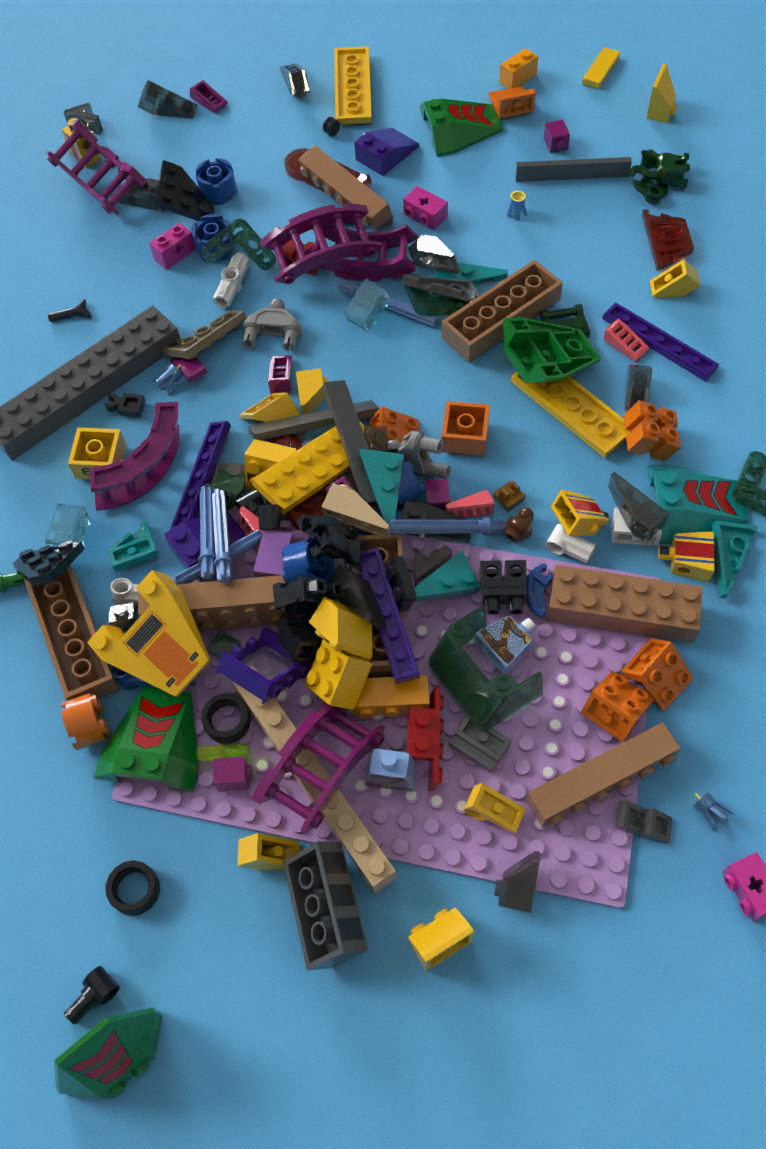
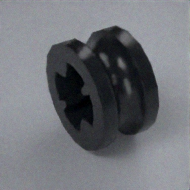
(331, 126)

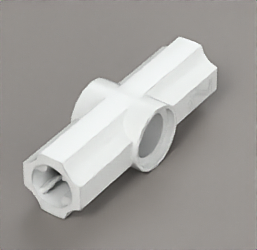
(231, 280)

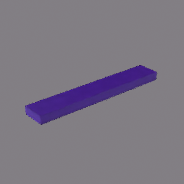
(664, 343)
(202, 471)
(394, 635)

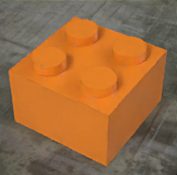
(465, 428)

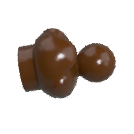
(520, 526)

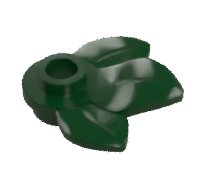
(650, 191)
(231, 485)

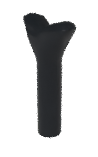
(79, 310)

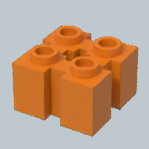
(652, 431)

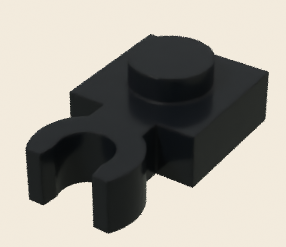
(127, 405)

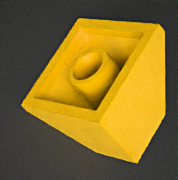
(662, 97)
(271, 408)

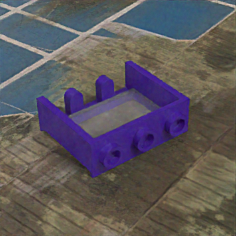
(262, 666)

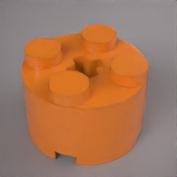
(84, 720)

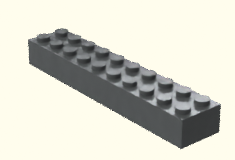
(84, 381)

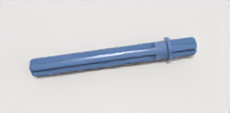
(393, 305)
(482, 526)
(236, 549)
(207, 553)
(223, 562)

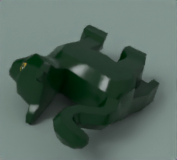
(668, 166)

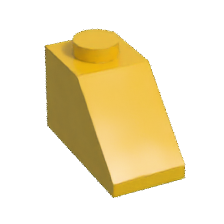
(675, 281)
(310, 389)
(265, 852)

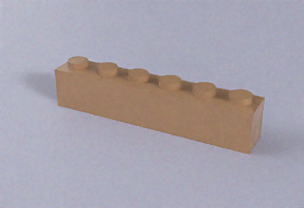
(343, 186)
(603, 774)

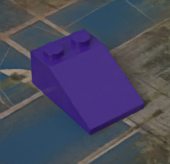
(383, 149)
(185, 539)

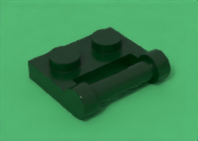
(578, 322)

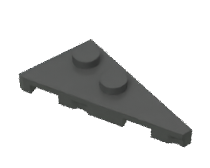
(453, 288)

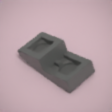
(644, 823)

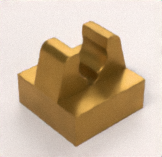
(509, 496)

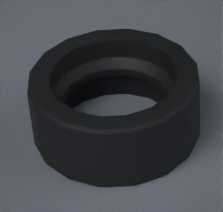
(218, 702)
(118, 874)

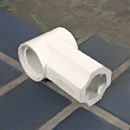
(574, 546)
(124, 592)

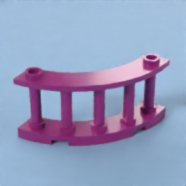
(111, 160)
(314, 220)
(374, 270)
(143, 470)
(302, 740)

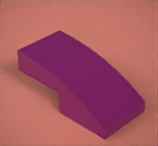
(191, 369)

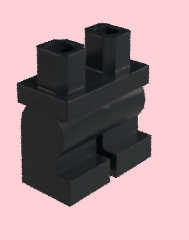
(504, 589)
(304, 594)
(297, 637)

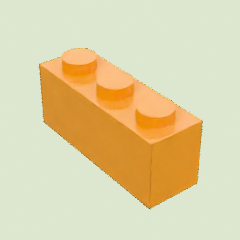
(390, 699)

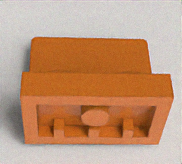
(513, 101)
(397, 423)
(660, 670)
(616, 705)

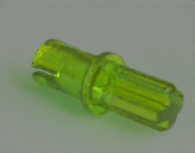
(208, 753)

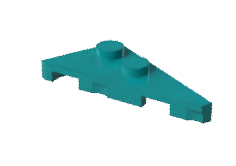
(474, 273)
(384, 474)
(730, 546)
(449, 580)

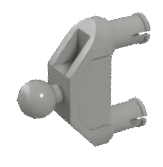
(274, 322)
(415, 450)

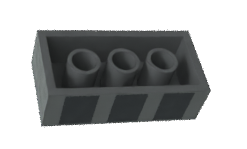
(324, 905)

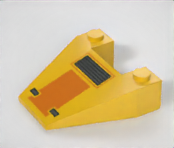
(161, 644)

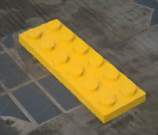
(352, 85)
(578, 411)
(304, 471)

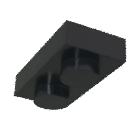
(401, 583)

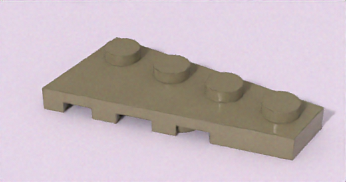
(205, 336)

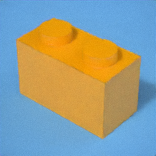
(518, 69)

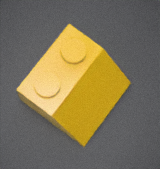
(441, 937)

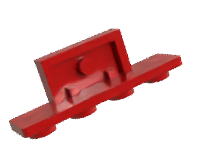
(424, 736)

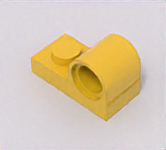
(490, 805)

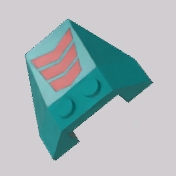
(693, 500)

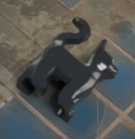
(333, 537)

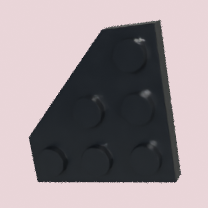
(180, 193)
(48, 562)

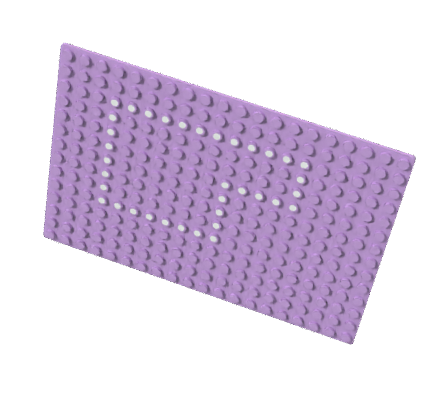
(579, 857)

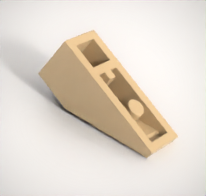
(353, 510)

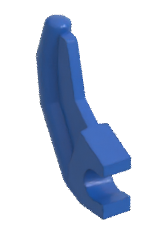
(536, 586)

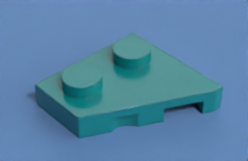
(133, 549)

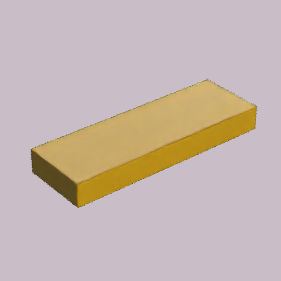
(601, 68)

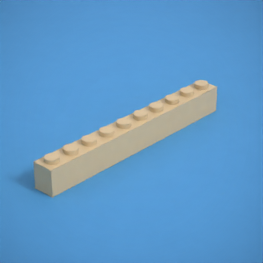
(338, 813)

